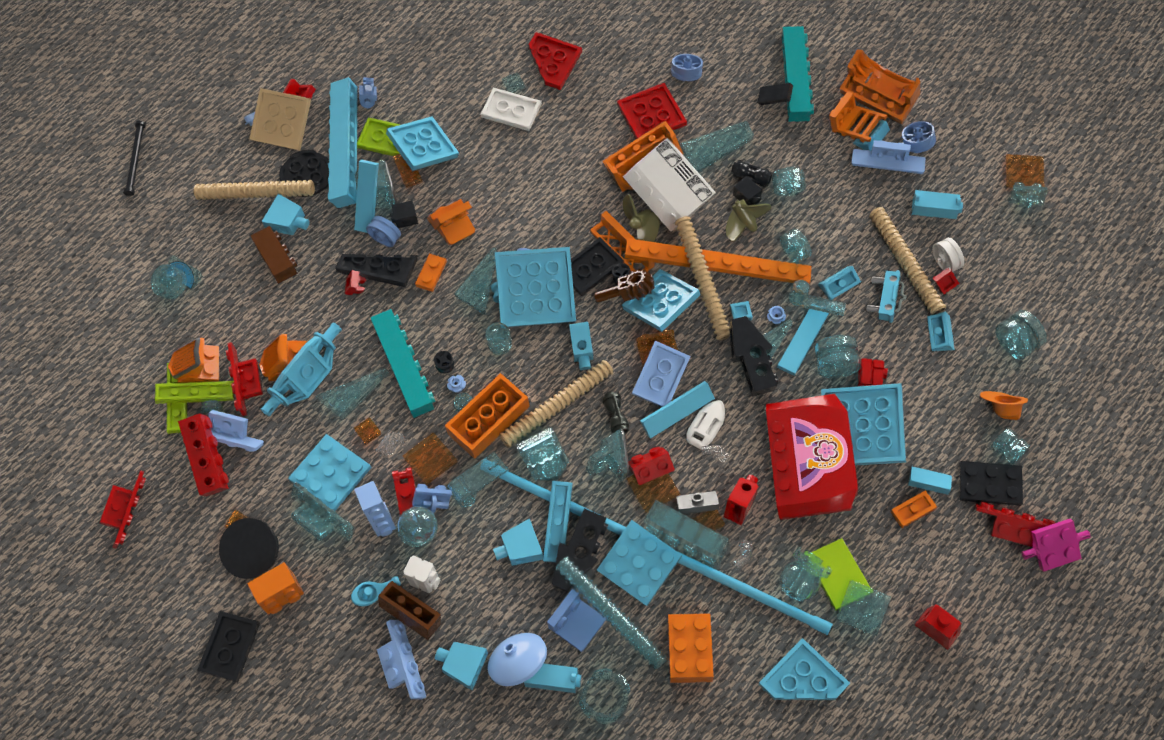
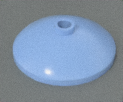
(517, 659)

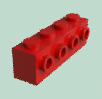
(203, 455)

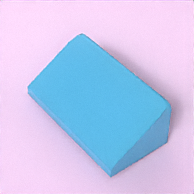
(877, 134)
(840, 282)
(940, 332)
(930, 480)

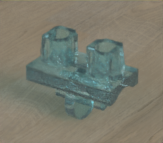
(1028, 194)

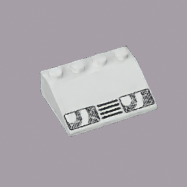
(669, 184)

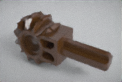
(631, 286)

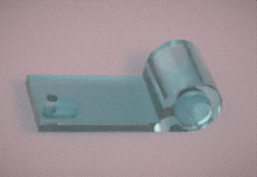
(800, 297)
(474, 479)

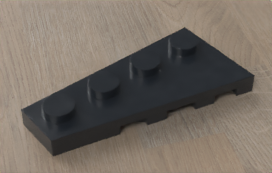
(388, 270)

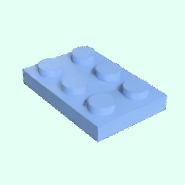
(661, 374)

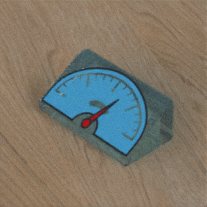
(192, 275)

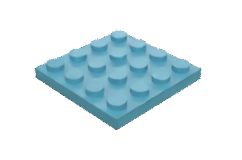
(535, 287)
(875, 422)

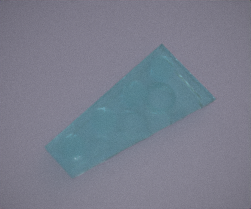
(713, 146)

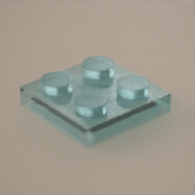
(863, 608)

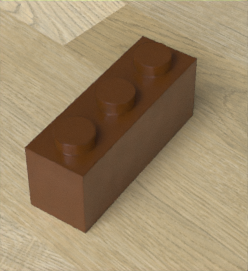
(274, 254)
(409, 610)

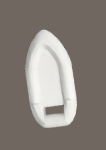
(706, 424)

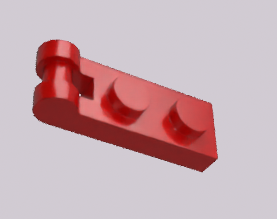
(404, 491)

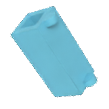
(936, 204)
(555, 678)

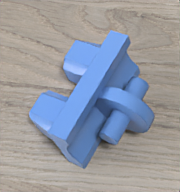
(367, 93)
(431, 498)

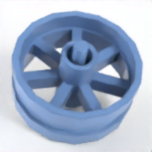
(687, 67)
(920, 136)
(383, 231)

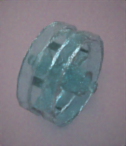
(788, 181)
(795, 245)
(177, 282)

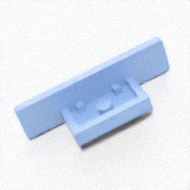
(889, 157)
(233, 431)
(399, 661)

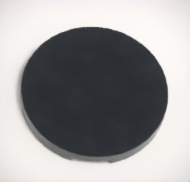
(306, 166)
(248, 548)

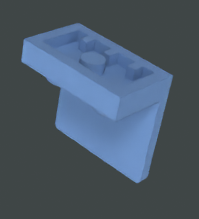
(575, 621)

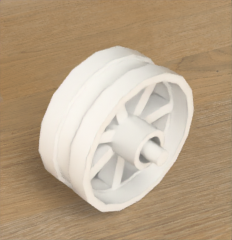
(948, 254)

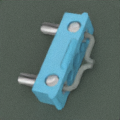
(889, 295)

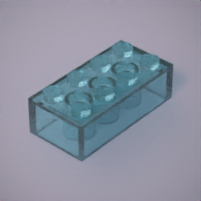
(687, 533)

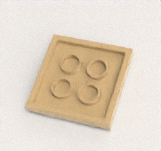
(280, 119)

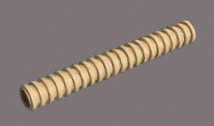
(256, 189)
(907, 261)
(702, 276)
(555, 404)

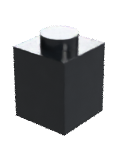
(747, 190)
(404, 214)

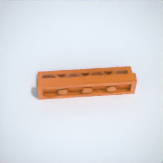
(621, 235)

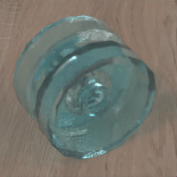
(1021, 334)
(837, 356)

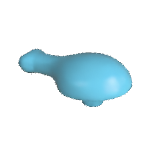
(368, 592)

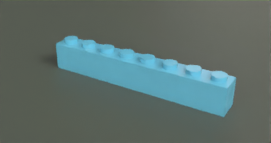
(343, 143)

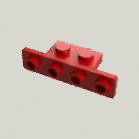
(245, 378)
(118, 508)
(1013, 526)

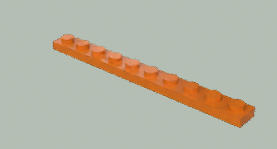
(719, 261)

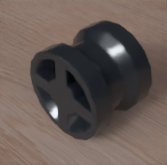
(620, 269)
(441, 358)

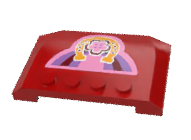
(811, 456)

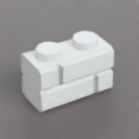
(421, 574)

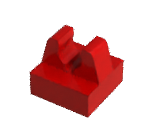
(945, 281)
(352, 285)

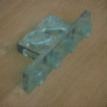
(318, 517)

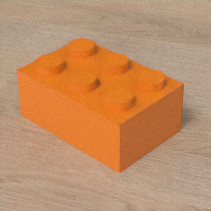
(690, 648)

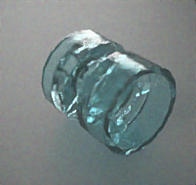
(498, 338)
(1010, 445)

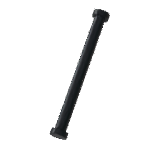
(129, 191)

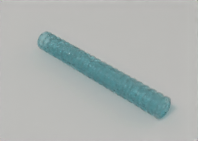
(612, 613)

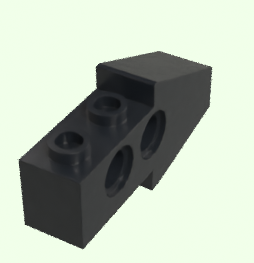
(747, 339)
(588, 520)

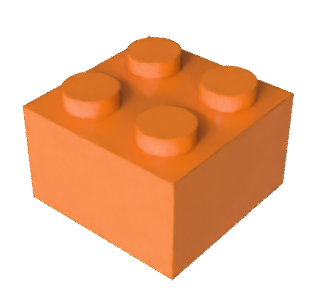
(276, 589)

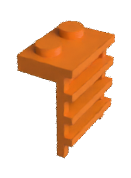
(847, 113)

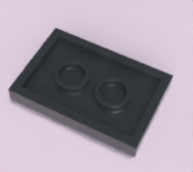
(593, 265)
(991, 483)
(228, 646)

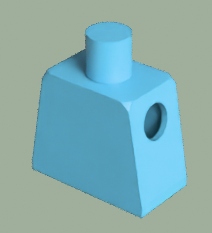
(285, 216)
(581, 340)
(520, 545)
(462, 662)

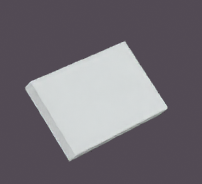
(511, 109)

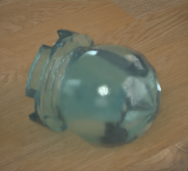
(417, 526)
(802, 577)

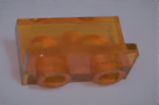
(646, 342)

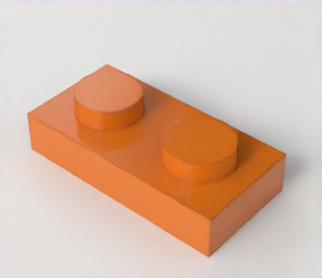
(431, 272)
(913, 509)

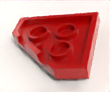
(554, 58)

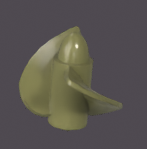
(744, 216)
(645, 222)

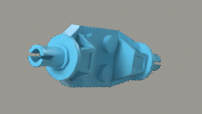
(303, 371)

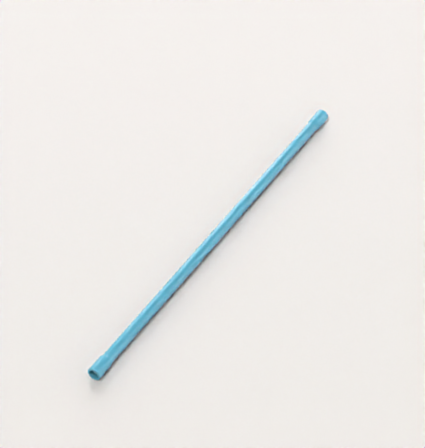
(813, 621)

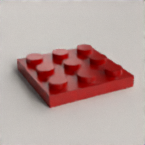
(651, 108)

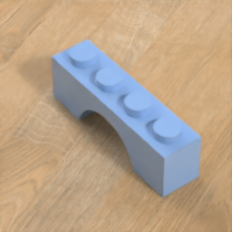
(375, 509)

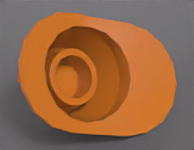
(1005, 405)

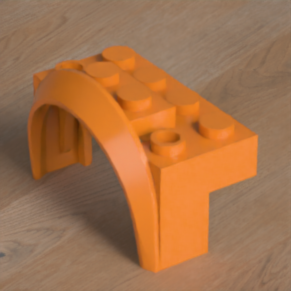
(882, 89)
(627, 157)

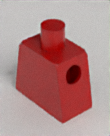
(741, 499)
(939, 625)

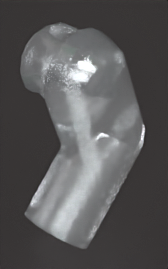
(716, 451)
(745, 554)

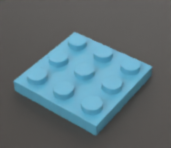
(422, 143)
(665, 303)
(330, 472)
(639, 562)

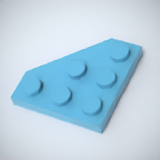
(804, 676)

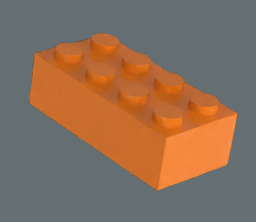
(487, 415)

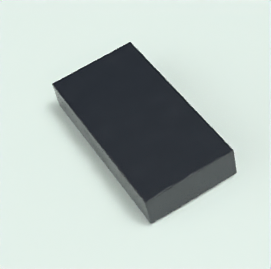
(775, 94)

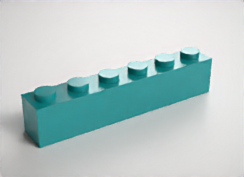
(796, 72)
(402, 363)

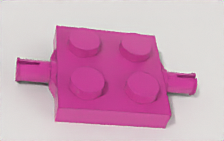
(1056, 545)

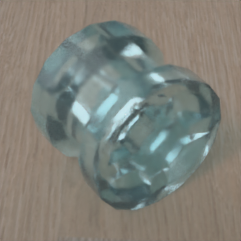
(461, 400)

